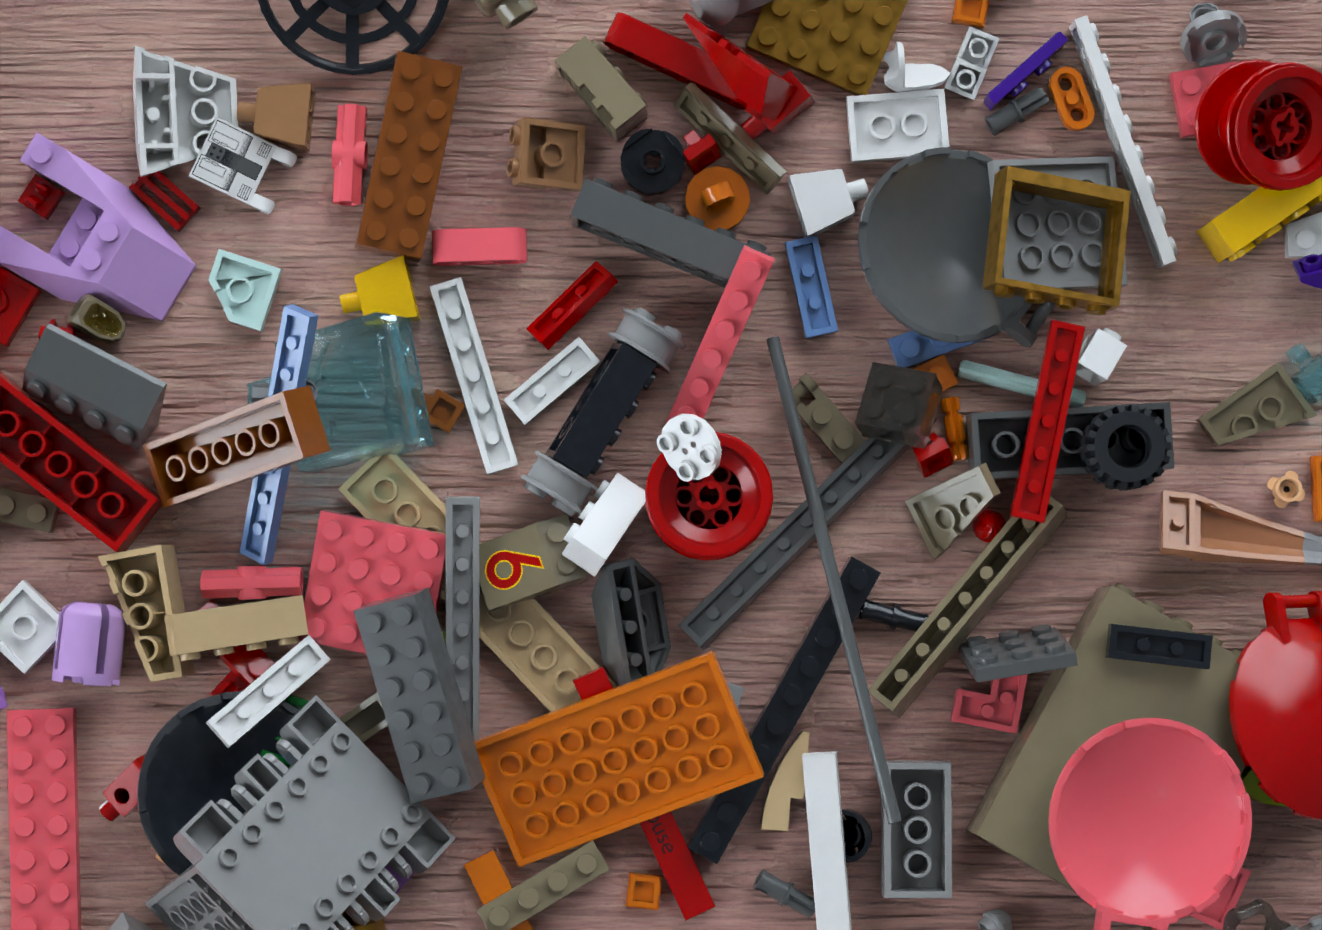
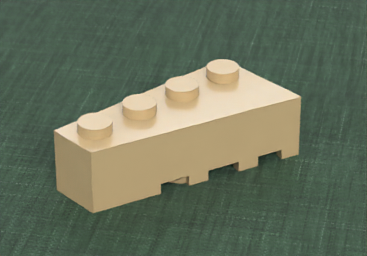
(147, 591)

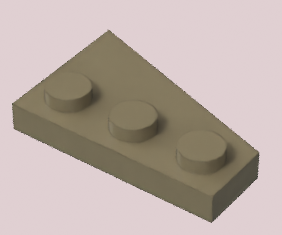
(951, 507)

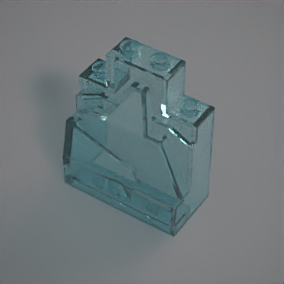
(366, 391)

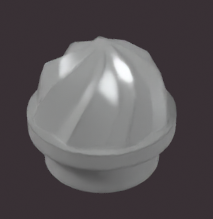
(995, 920)

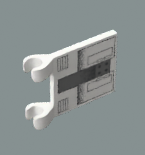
(236, 162)

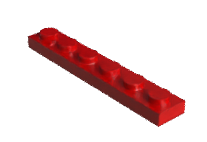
(1047, 421)

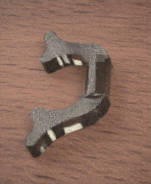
(1251, 909)

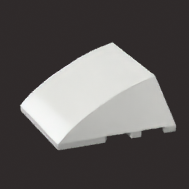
(176, 109)

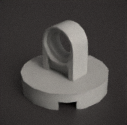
(1212, 35)

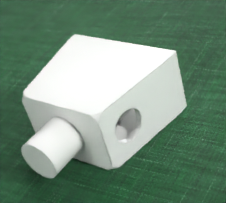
(824, 199)

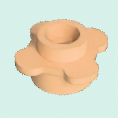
(1295, 491)

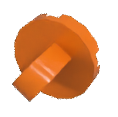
(717, 198)

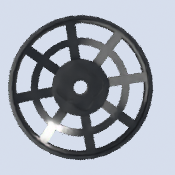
(352, 38)

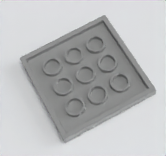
(1053, 238)

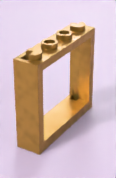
(1113, 199)

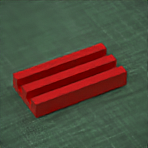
(186, 217)

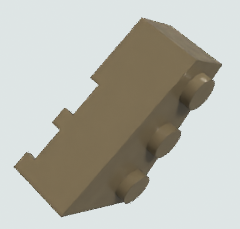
(602, 87)

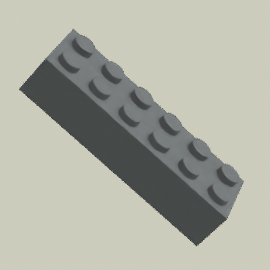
(658, 232)
(1001, 437)
(419, 695)

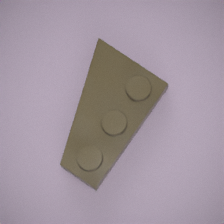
(1258, 406)

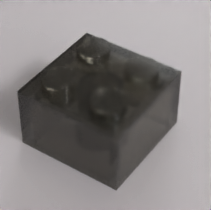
(899, 405)

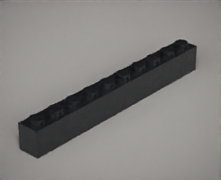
(784, 709)

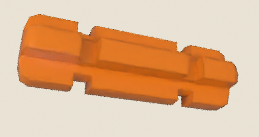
(954, 428)

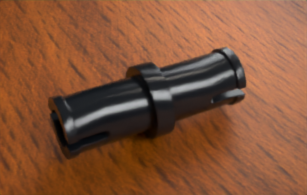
(892, 616)

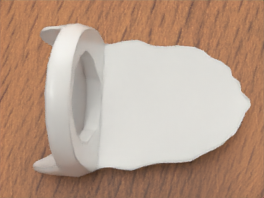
(911, 76)

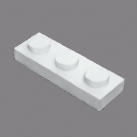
(552, 381)

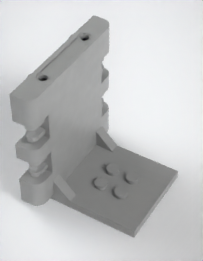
(307, 841)

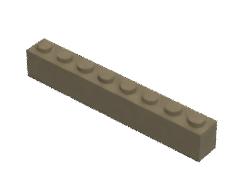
(963, 609)

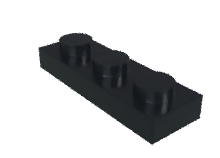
(1159, 646)

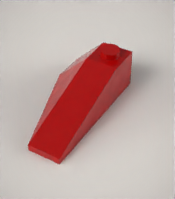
(748, 78)

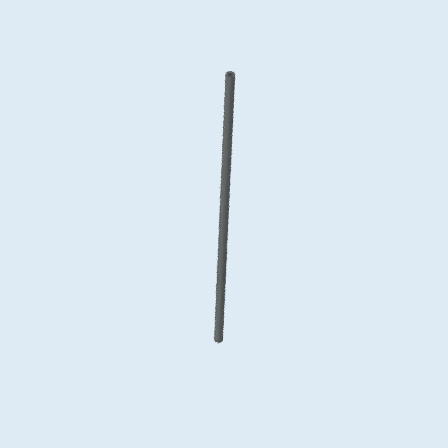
(834, 582)

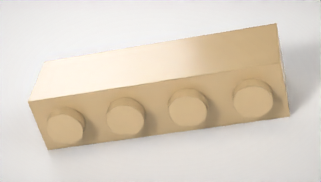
(236, 625)

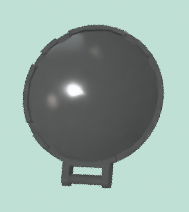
(928, 248)

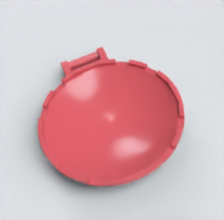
(1149, 822)

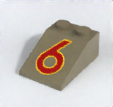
(527, 564)

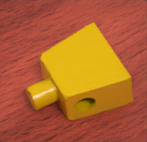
(383, 290)

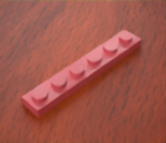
(723, 333)

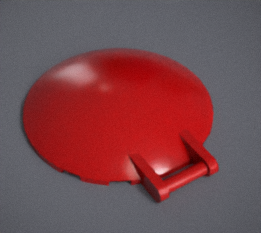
(1279, 704)

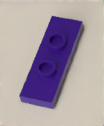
(1036, 63)

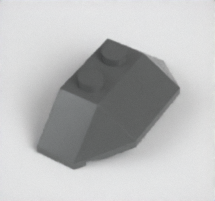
(630, 621)

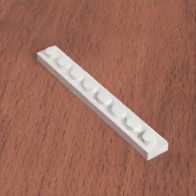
(1128, 155)

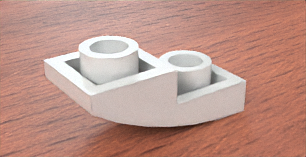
(971, 63)

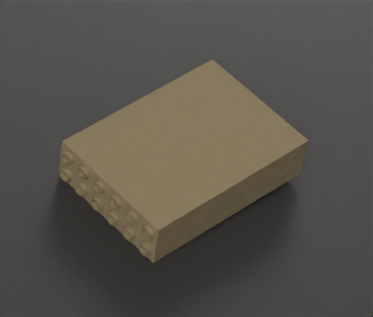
(1087, 700)

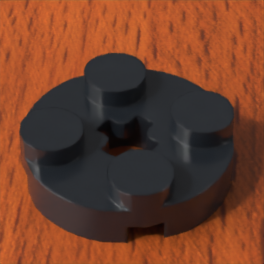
(655, 143)

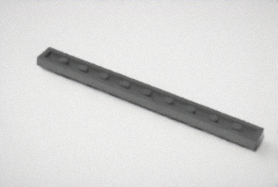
(789, 541)

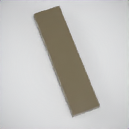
(729, 137)

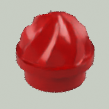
(988, 525)

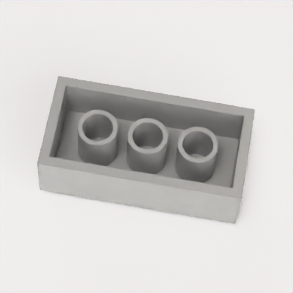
(918, 848)

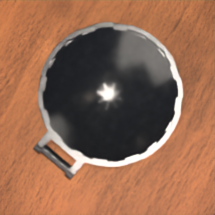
(192, 766)

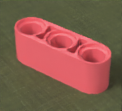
(479, 246)

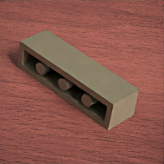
(544, 888)

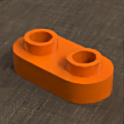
(1071, 100)

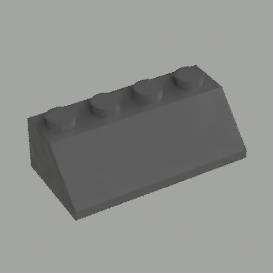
(94, 387)

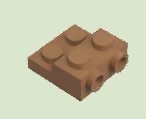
(547, 154)

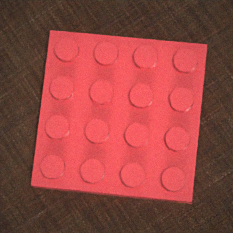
(363, 563)

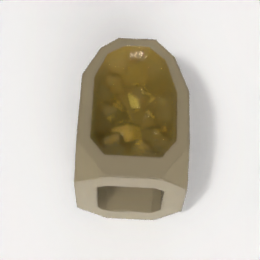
(97, 320)

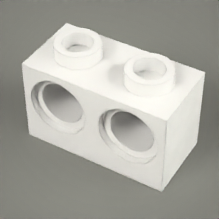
(1099, 355)

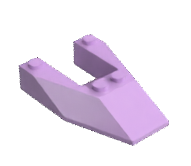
(107, 246)

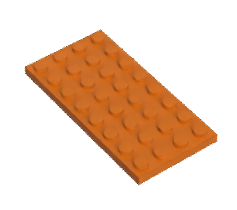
(617, 759)

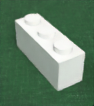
(603, 523)

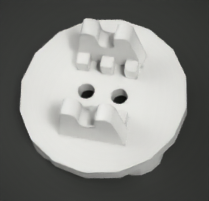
(698, 459)

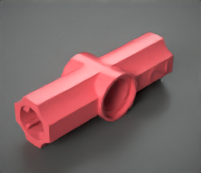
(349, 155)
(252, 582)

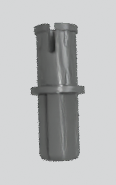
(1016, 111)
(785, 893)

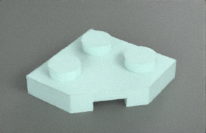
(244, 288)

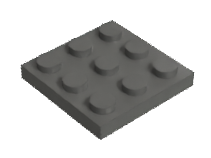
(1016, 653)

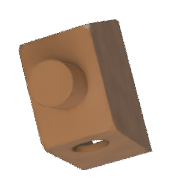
(282, 114)

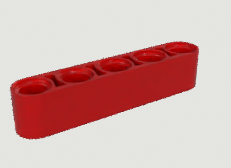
(669, 56)

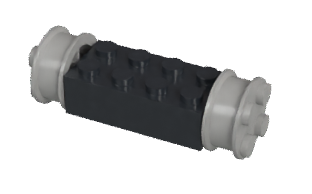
(601, 408)

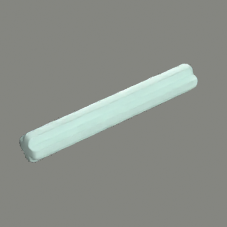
(1009, 381)

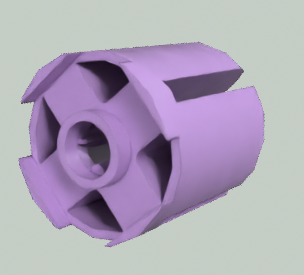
(89, 644)

